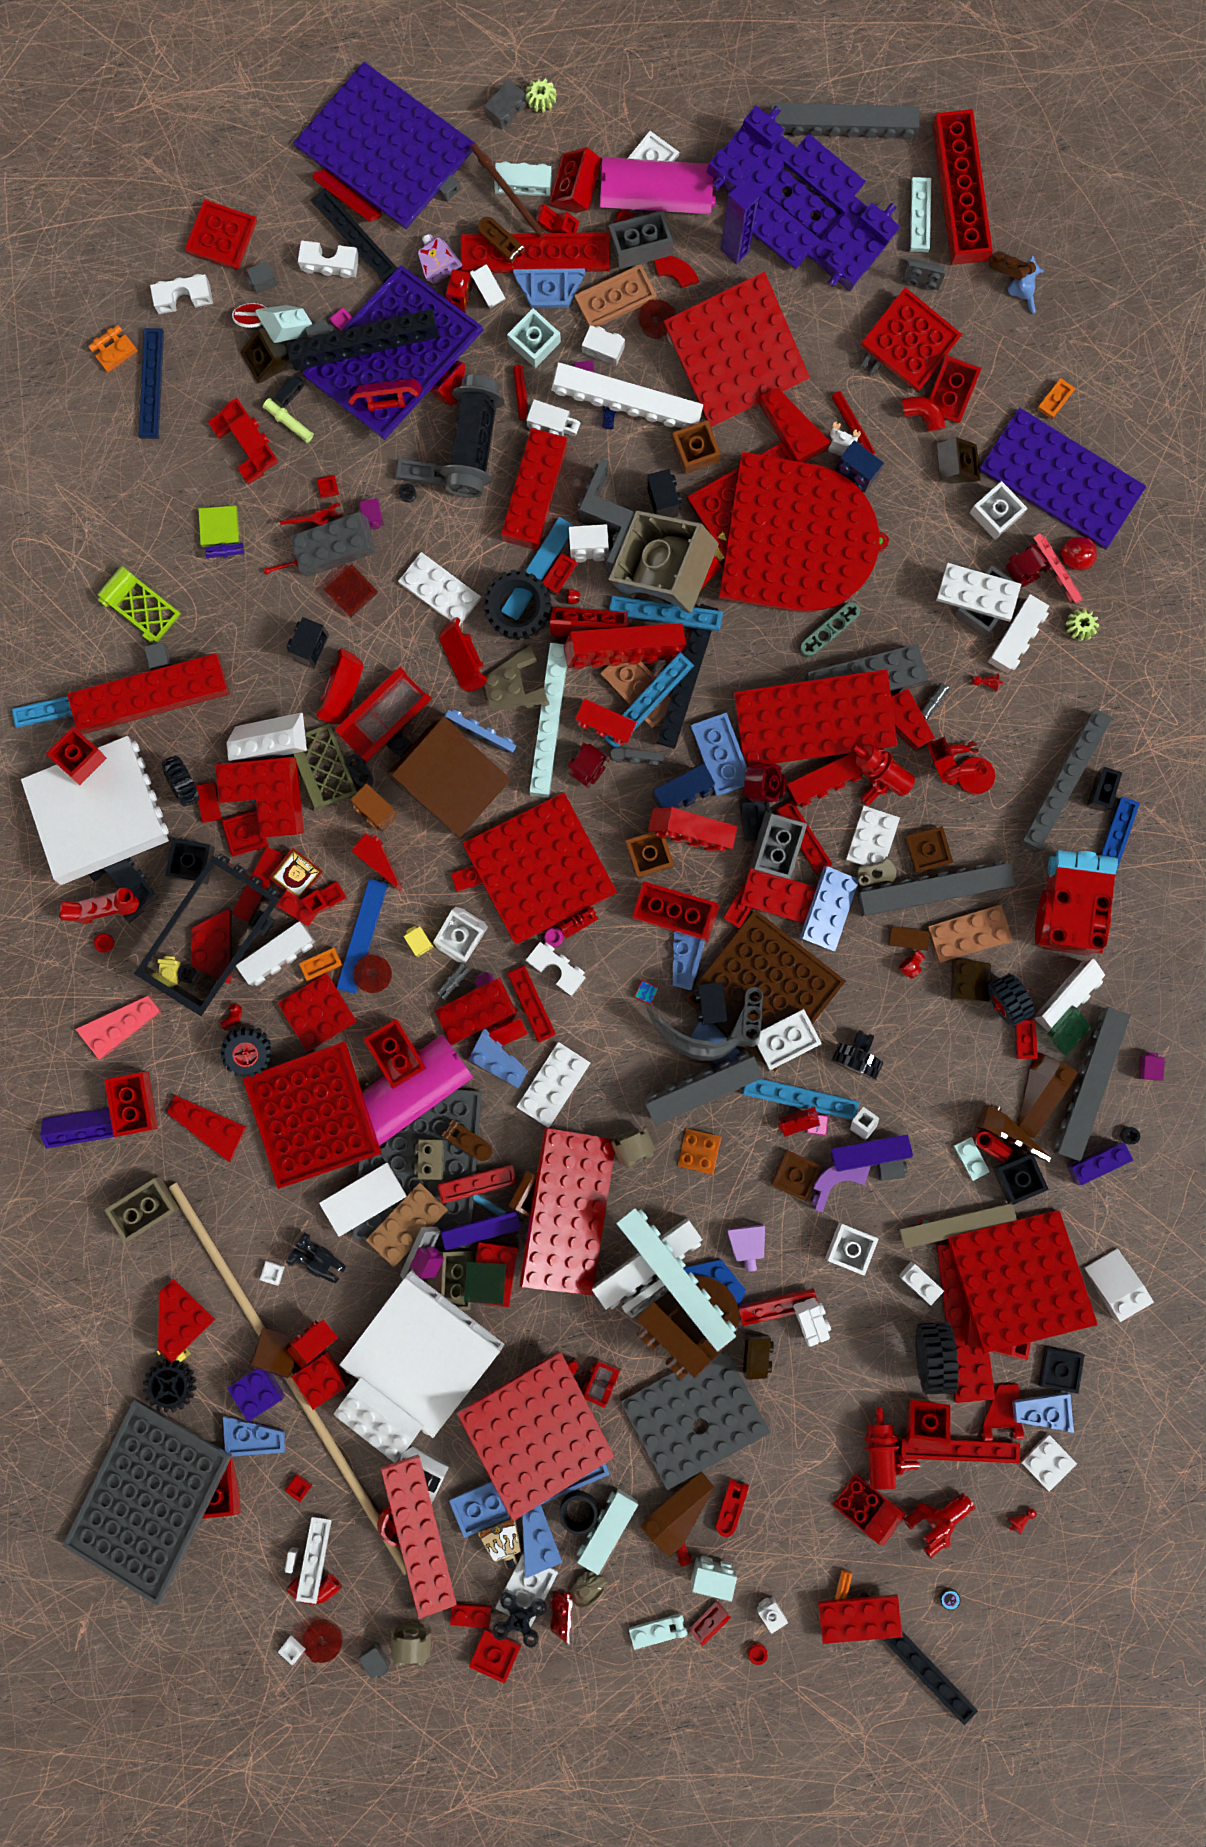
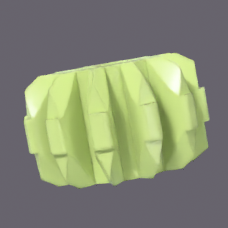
(540, 95)
(1085, 631)

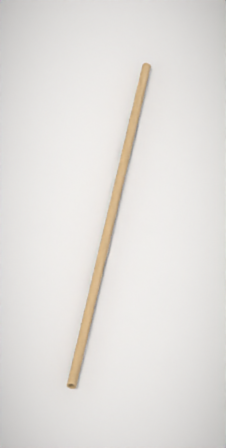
(258, 1325)

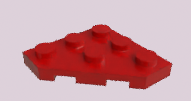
(179, 1320)

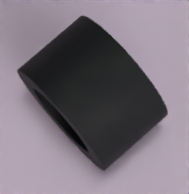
(574, 1527)

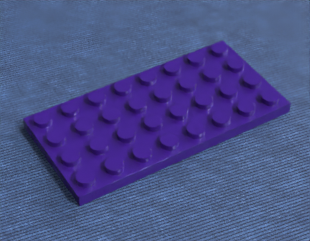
(1062, 478)

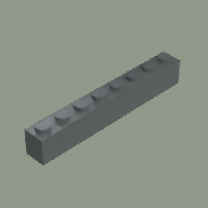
(848, 120)
(1065, 780)
(936, 889)
(1091, 1084)

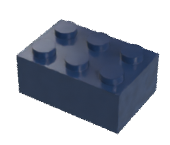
(685, 789)

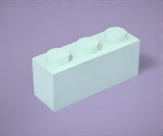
(525, 178)

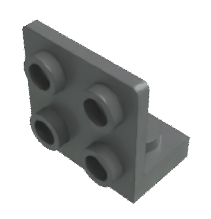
(924, 274)

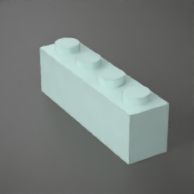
(607, 1531)

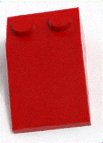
(955, 387)
(374, 855)
(395, 1053)
(226, 1496)

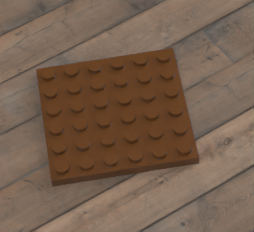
(779, 967)

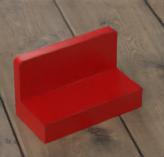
(507, 1029)

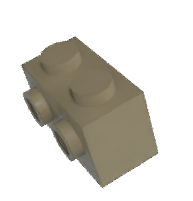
(430, 1159)

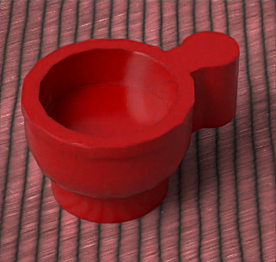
(910, 966)

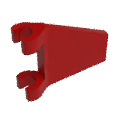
(316, 517)
(1001, 1413)

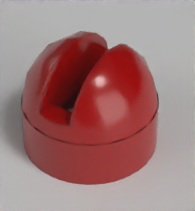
(571, 596)

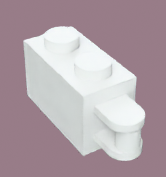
(551, 419)

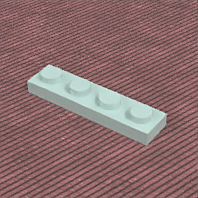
(920, 214)

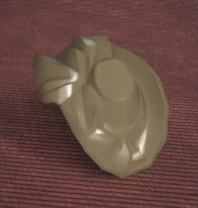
(588, 1589)

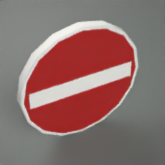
(246, 315)

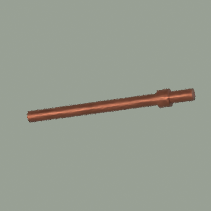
(485, 161)

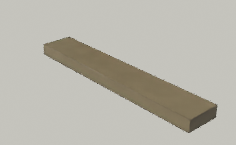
(956, 1225)

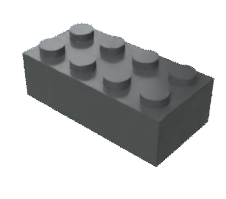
(333, 544)

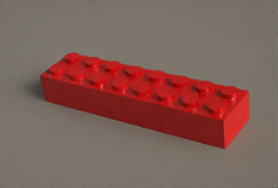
(962, 187)
(148, 694)

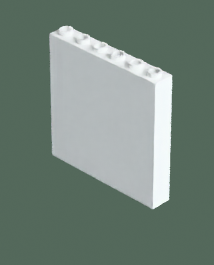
(101, 819)
(422, 1353)

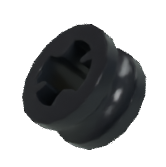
(411, 498)
(181, 971)
(1132, 1130)

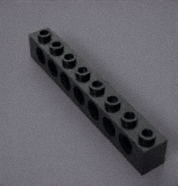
(363, 340)

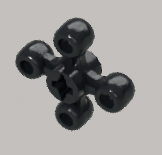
(526, 1614)

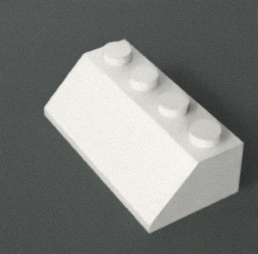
(267, 739)
(1071, 992)

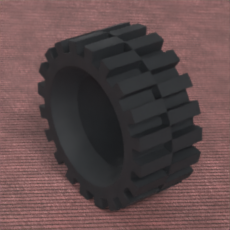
(506, 583)
(936, 1358)

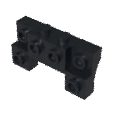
(126, 876)

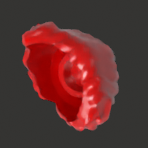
(1079, 553)

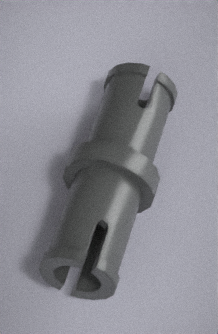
(934, 700)
(453, 981)

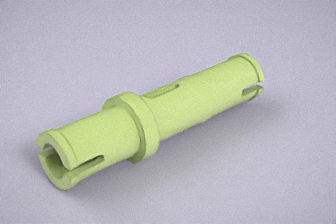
(282, 416)

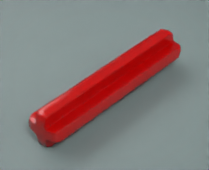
(521, 392)

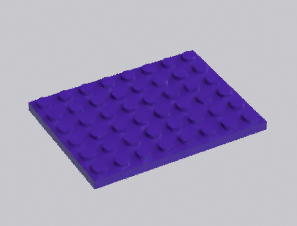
(384, 145)
(420, 361)

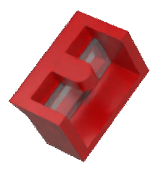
(601, 1383)

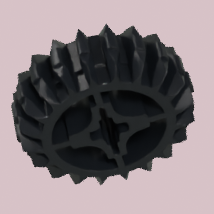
(180, 781)
(175, 1390)

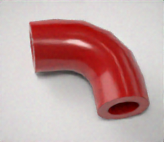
(927, 410)
(328, 1588)

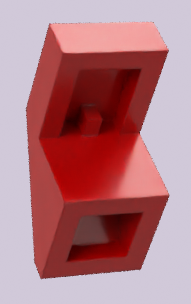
(556, 222)
(324, 899)

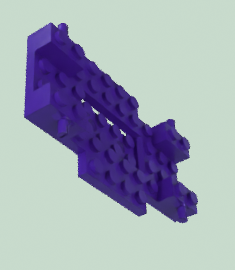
(837, 243)

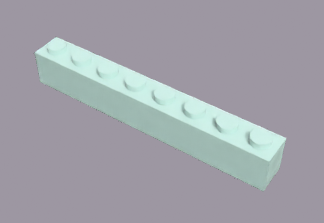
(549, 722)
(676, 1279)

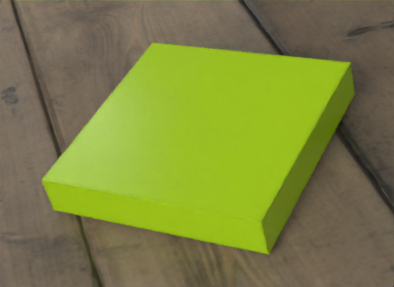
(218, 525)

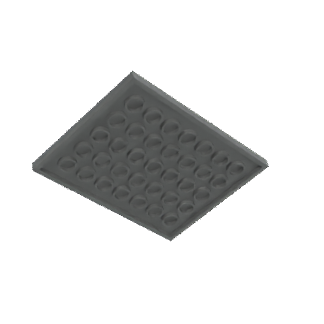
(400, 1154)
(147, 1501)

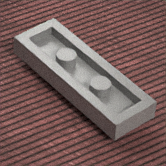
(426, 1237)

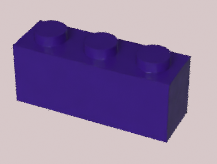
(1100, 1163)

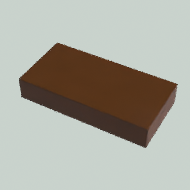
(909, 938)

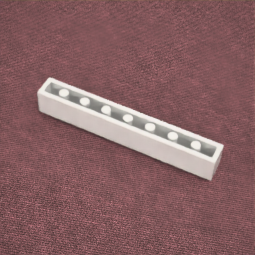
(625, 397)

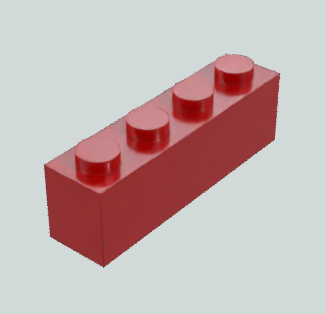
(824, 779)

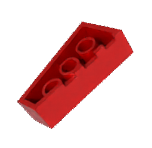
(793, 427)

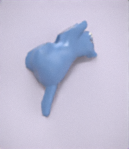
(1025, 287)

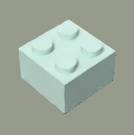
(534, 338)
(713, 1578)

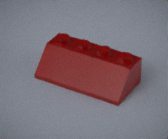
(567, 619)

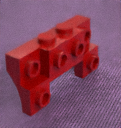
(235, 419)

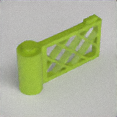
(120, 586)

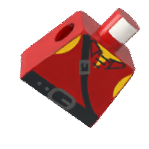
(459, 287)

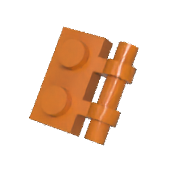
(115, 353)

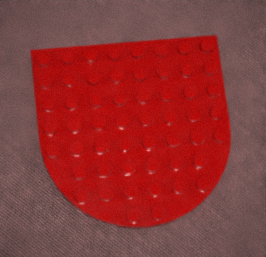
(797, 536)

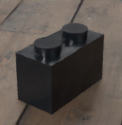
(1104, 789)

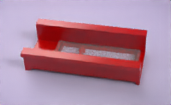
(382, 714)

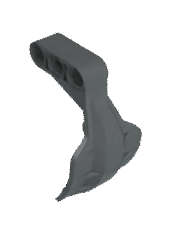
(709, 1050)

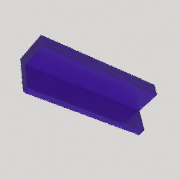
(76, 1128)
(871, 1153)
(480, 1229)

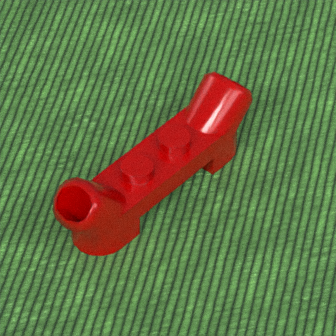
(84, 911)

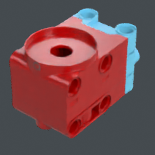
(1076, 903)

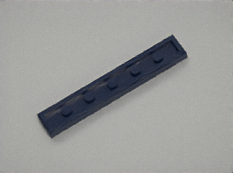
(151, 383)

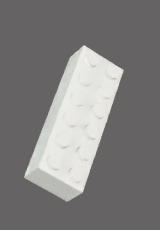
(636, 1271)

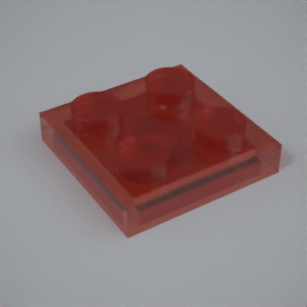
(351, 591)

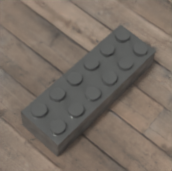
(903, 665)
(703, 1087)

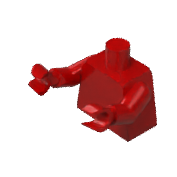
(945, 763)

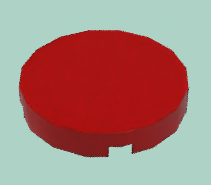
(975, 783)

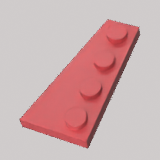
(1062, 575)
(114, 1028)

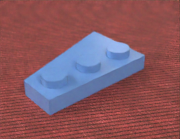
(1046, 1411)
(249, 1438)

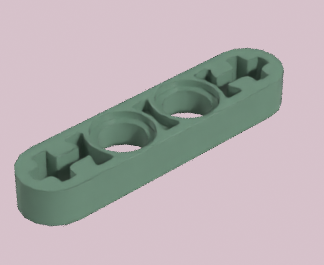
(830, 630)

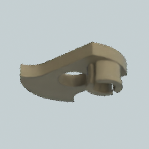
(888, 872)

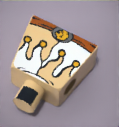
(502, 1541)

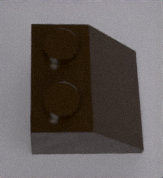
(265, 357)
(958, 461)
(970, 981)
(756, 1356)

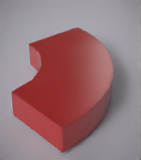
(676, 269)

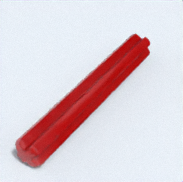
(851, 420)

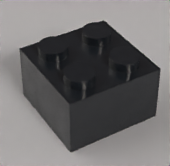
(663, 493)
(307, 642)
(188, 860)
(711, 1004)
(1020, 1178)

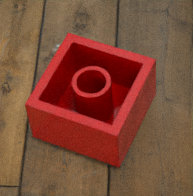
(76, 756)
(307, 1347)
(320, 1380)
(928, 1425)

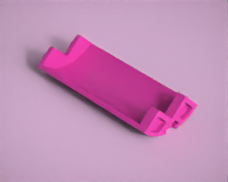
(656, 185)
(398, 1107)

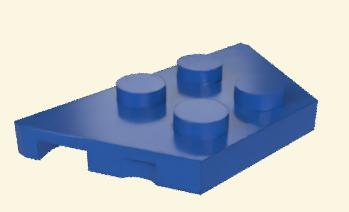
(720, 1272)

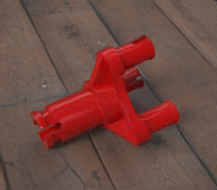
(941, 1521)

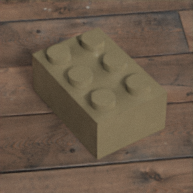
(142, 1209)

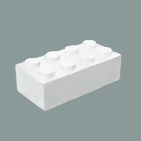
(378, 1420)

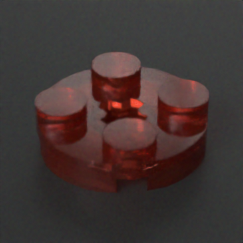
(646, 319)
(380, 966)
(332, 1647)

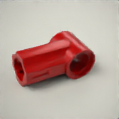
(993, 1146)

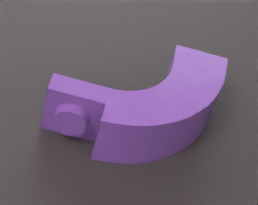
(830, 1177)

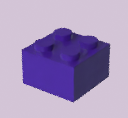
(256, 1393)

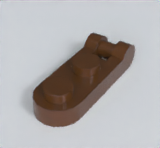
(499, 238)
(1011, 265)
(468, 1141)

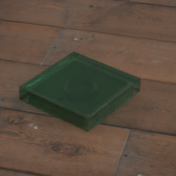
(1069, 1030)
(485, 1283)

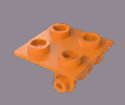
(699, 1151)

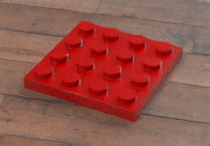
(911, 339)

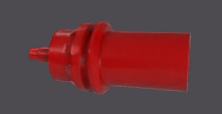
(882, 772)
(882, 1459)

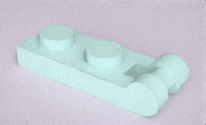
(657, 1631)

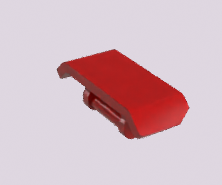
(383, 388)
(462, 656)
(340, 688)

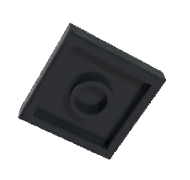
(1061, 1370)

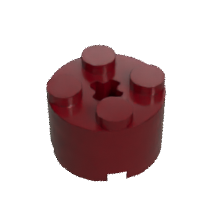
(1027, 566)
(587, 765)
(764, 783)

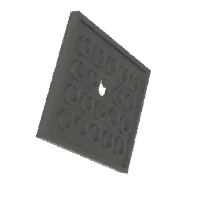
(669, 1406)

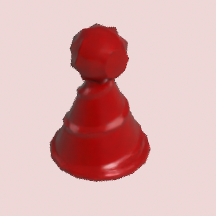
(991, 682)
(1019, 1522)

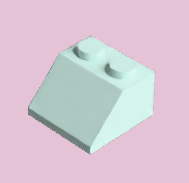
(284, 322)

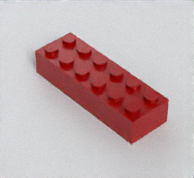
(534, 489)
(624, 645)

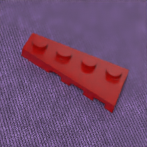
(212, 1128)

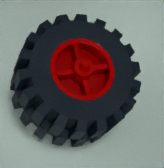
(1011, 999)
(246, 1051)

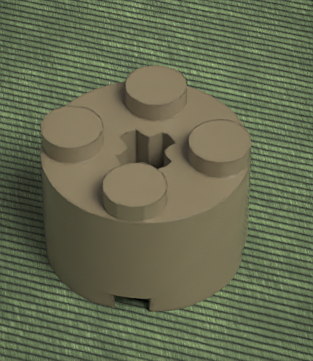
(633, 1146)
(411, 1644)

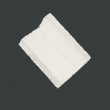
(488, 286)

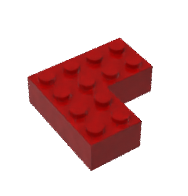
(274, 788)

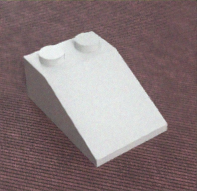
(1118, 1285)

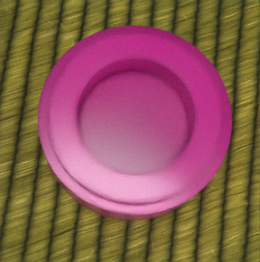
(554, 937)

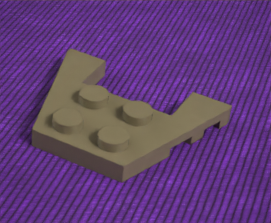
(505, 684)

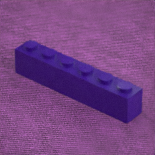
(739, 222)

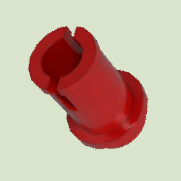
(683, 1556)

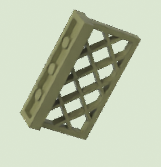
(307, 776)

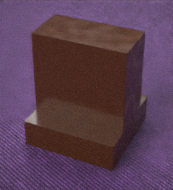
(448, 776)

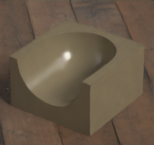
(664, 559)

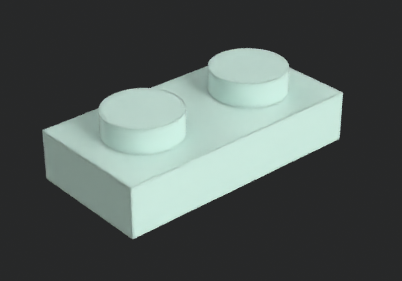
(971, 1158)

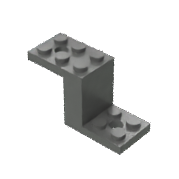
(602, 512)

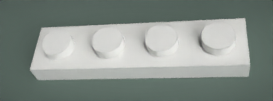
(313, 1560)

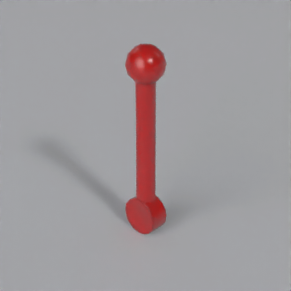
(266, 570)

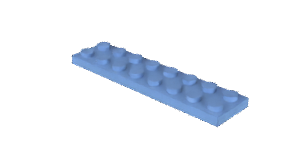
(483, 1508)

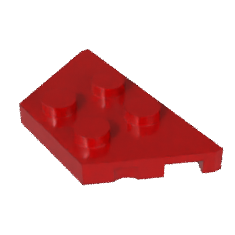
(212, 945)

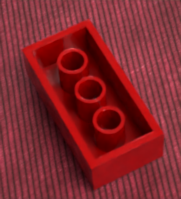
(692, 829)
(675, 911)

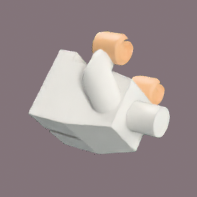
(841, 440)

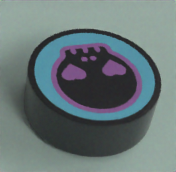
(949, 1599)

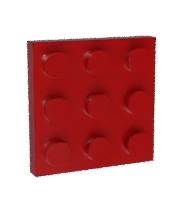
(221, 234)
(317, 1012)

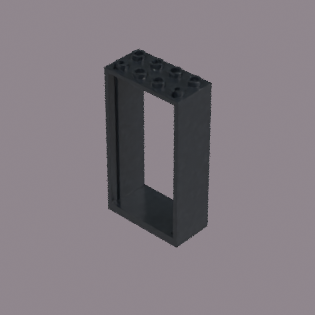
(170, 988)

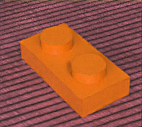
(1056, 398)
(320, 964)

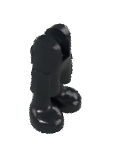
(320, 1264)

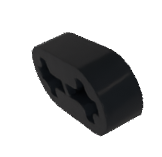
(289, 391)
(363, 769)

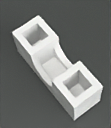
(342, 264)
(166, 293)
(544, 956)

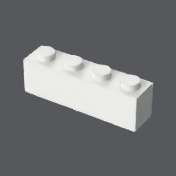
(1018, 634)
(276, 953)

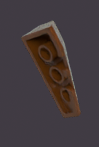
(1045, 1088)
(1004, 1128)
(673, 1520)

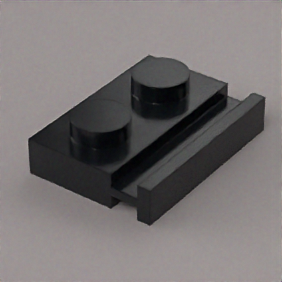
(752, 818)

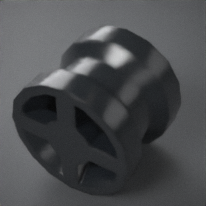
(863, 1041)

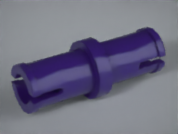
(224, 550)

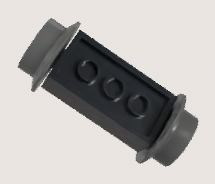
(477, 405)

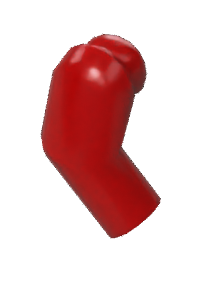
(234, 1016)

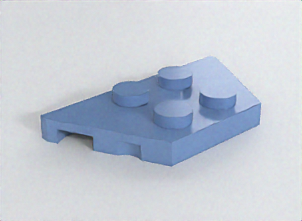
(549, 286)

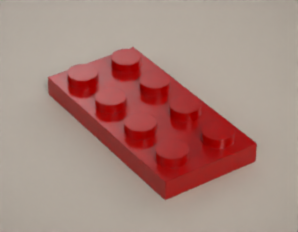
(777, 895)
(475, 1011)
(860, 1619)

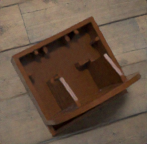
(674, 1329)

